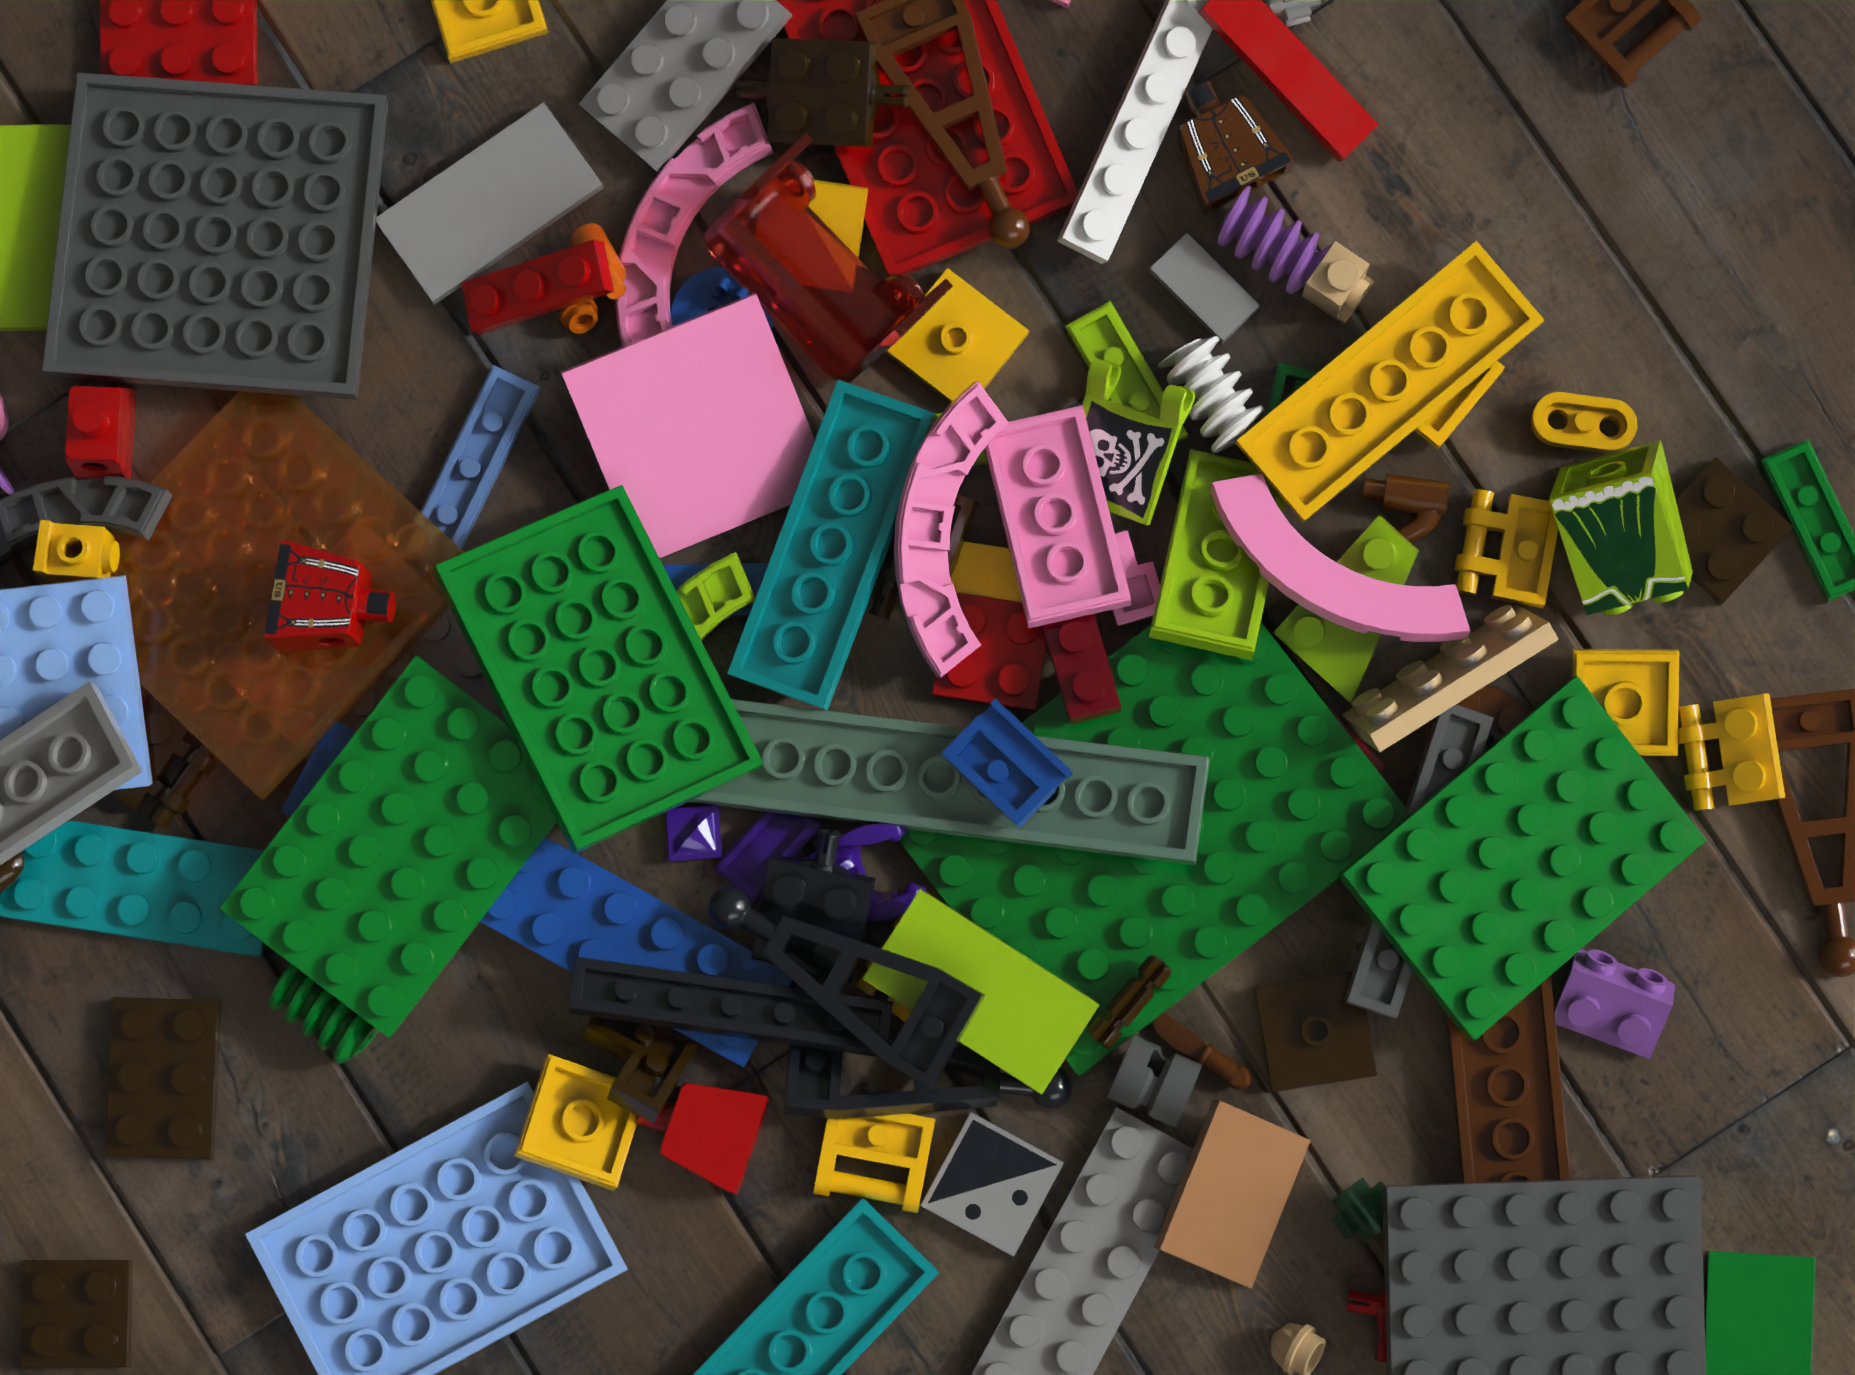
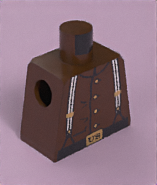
(1228, 148)

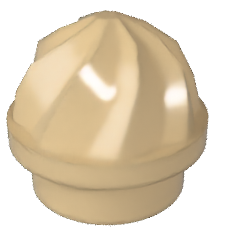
(1297, 1348)

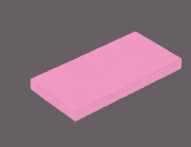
(1056, 518)

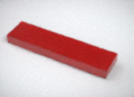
(1291, 73)

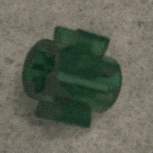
(1360, 1210)

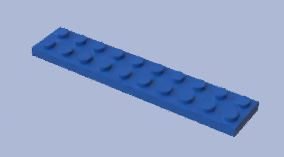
(578, 909)

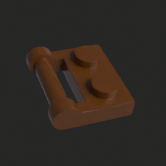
(1604, 22)

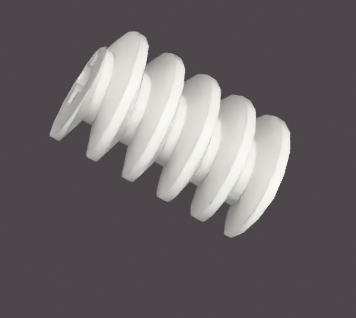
(1213, 392)

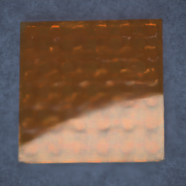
(209, 570)

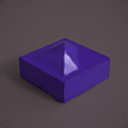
(694, 834)

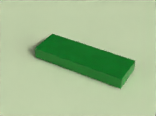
(1816, 517)

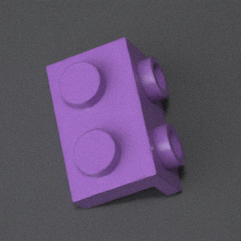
(1614, 1002)

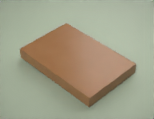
(1232, 1193)

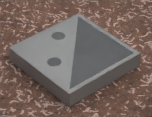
(992, 1184)

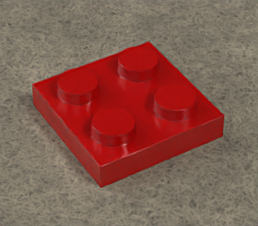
(1004, 665)

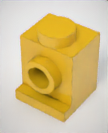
(55, 547)

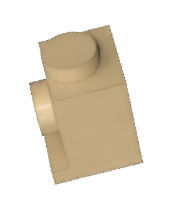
(1338, 283)

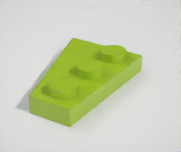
(1337, 651)

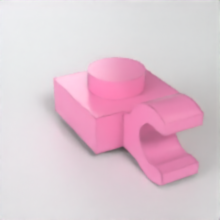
(1142, 585)

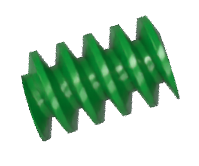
(321, 1013)

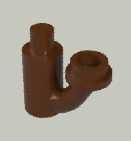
(1413, 496)

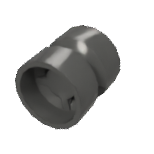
(1154, 1081)

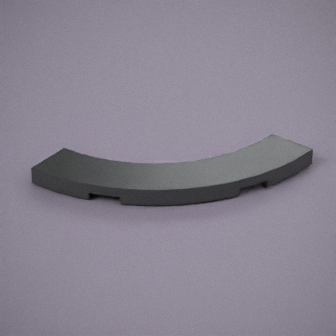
(110, 502)

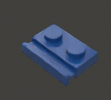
(1006, 763)

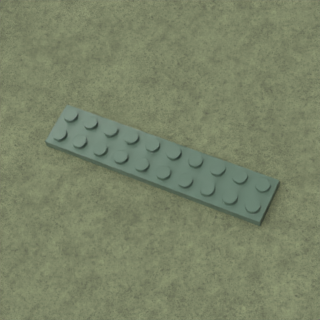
(895, 774)

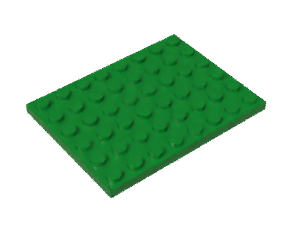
(1278, 824)

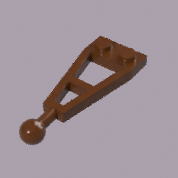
(910, 23)
(1813, 723)

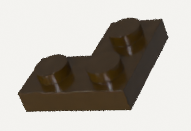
(653, 1065)

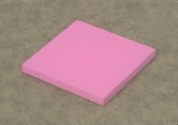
(696, 424)

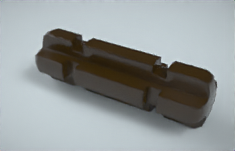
(1129, 1001)

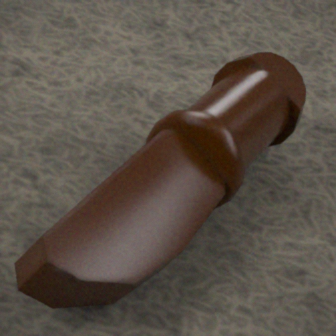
(1206, 1055)

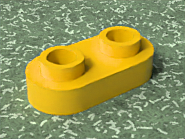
(1583, 421)

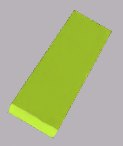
(1106, 338)

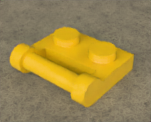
(886, 1139)

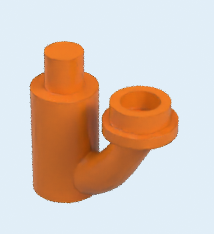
(583, 316)

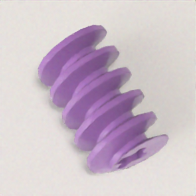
(1271, 241)

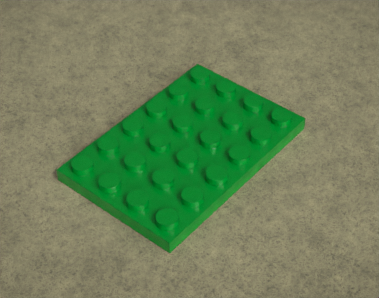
(597, 668)
(397, 849)
(1522, 858)

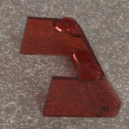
(810, 276)

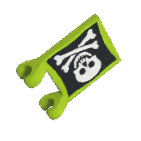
(1130, 444)

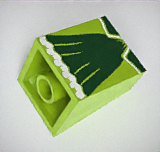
(1622, 529)

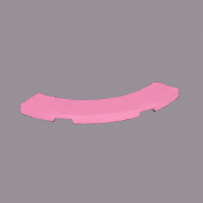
(670, 208)
(925, 527)
(1323, 584)

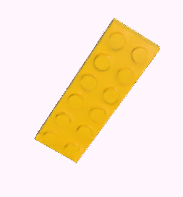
(1389, 381)

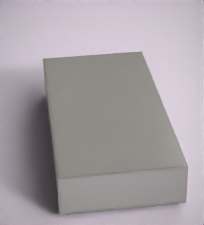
(1204, 288)

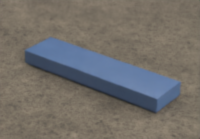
(479, 453)

